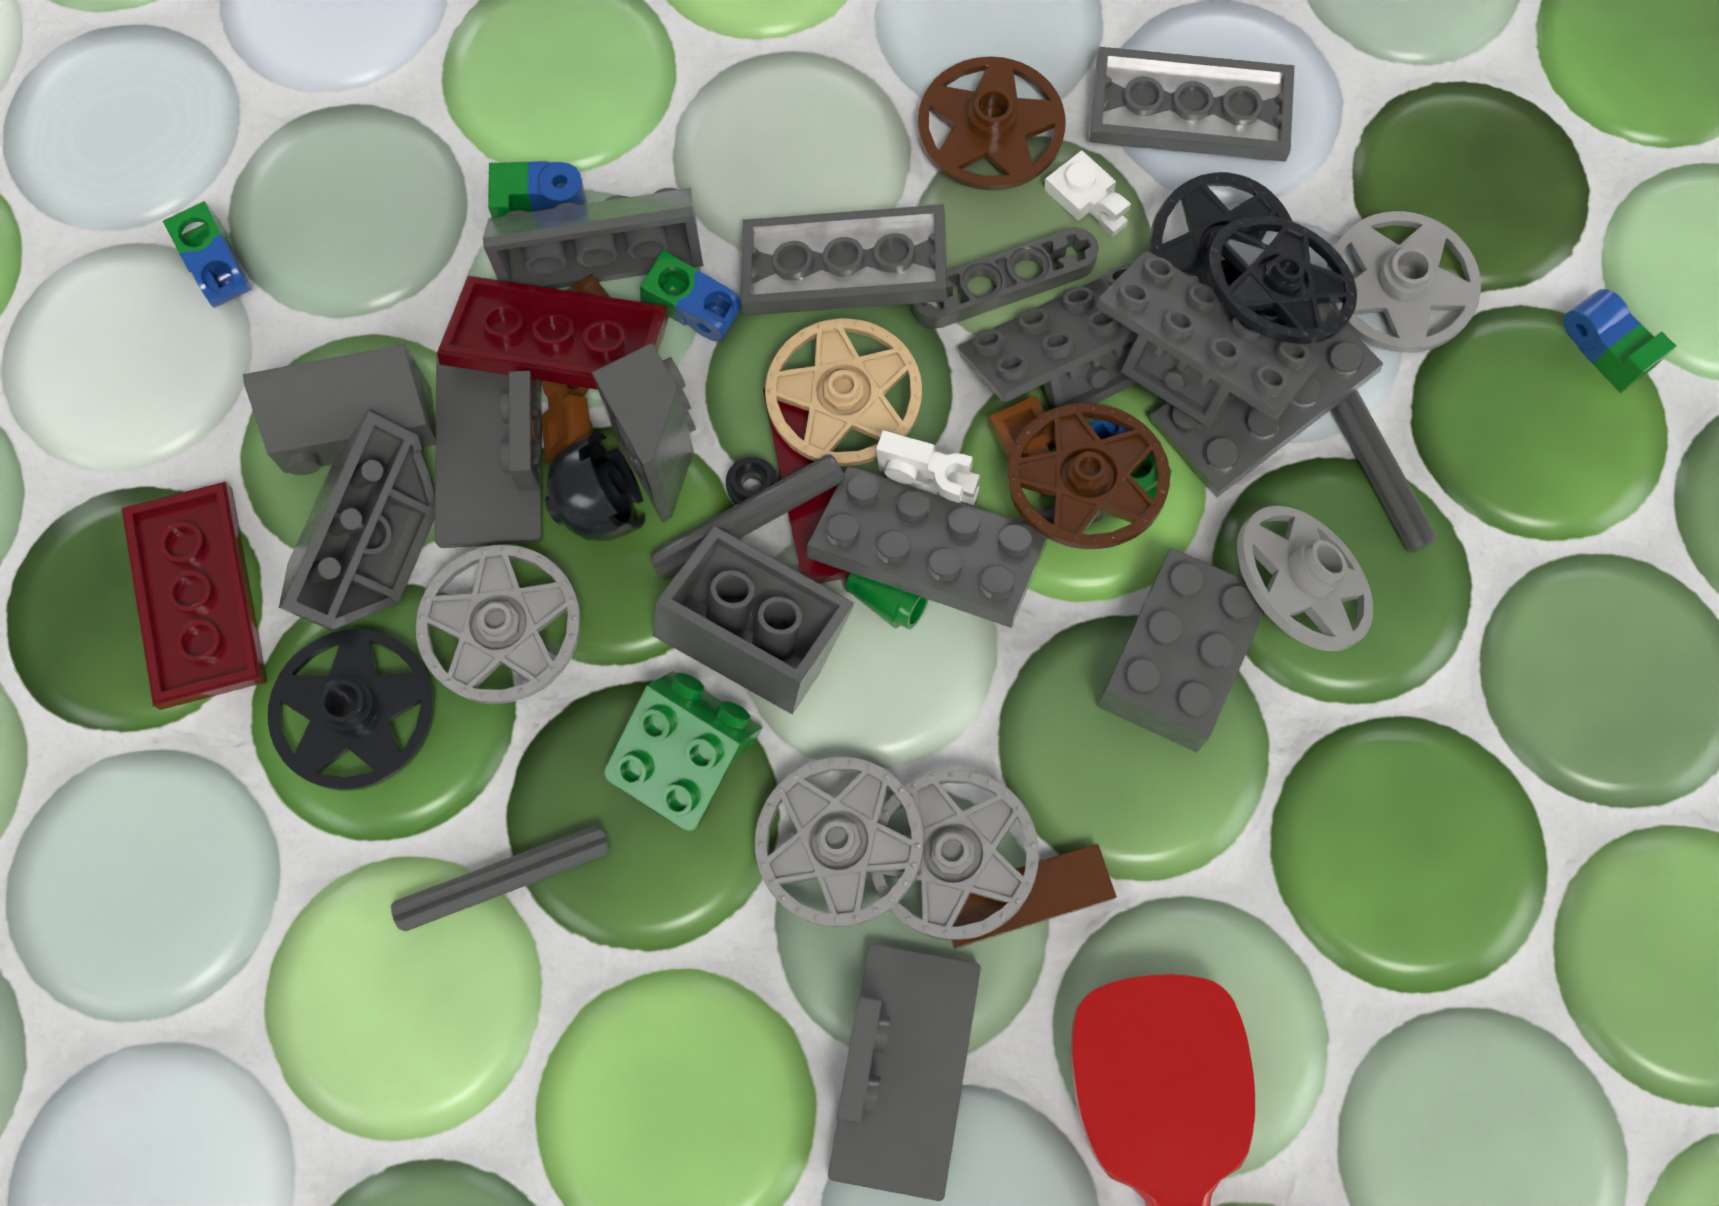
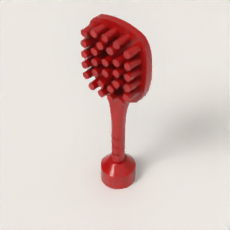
(1164, 1085)

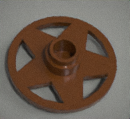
(991, 123)
(1088, 475)

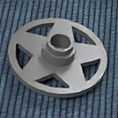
(1408, 280)
(1309, 575)
(498, 624)
(839, 841)
(963, 854)

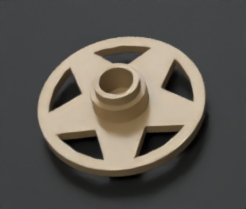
(842, 389)

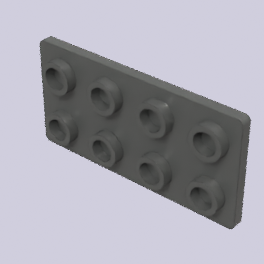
(1058, 345)
(1196, 349)
(487, 458)
(904, 1072)

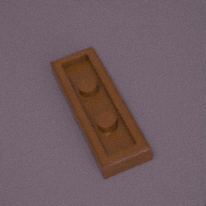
(1060, 888)

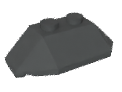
(362, 528)

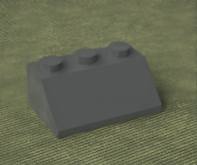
(316, 405)
(650, 422)
(751, 619)

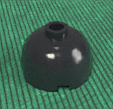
(593, 490)

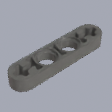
(1008, 284)

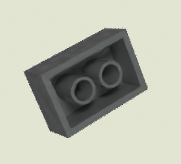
(1183, 651)

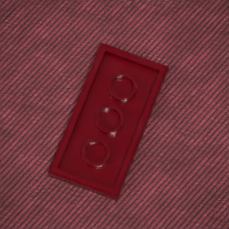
(545, 331)
(193, 596)

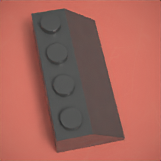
(597, 238)

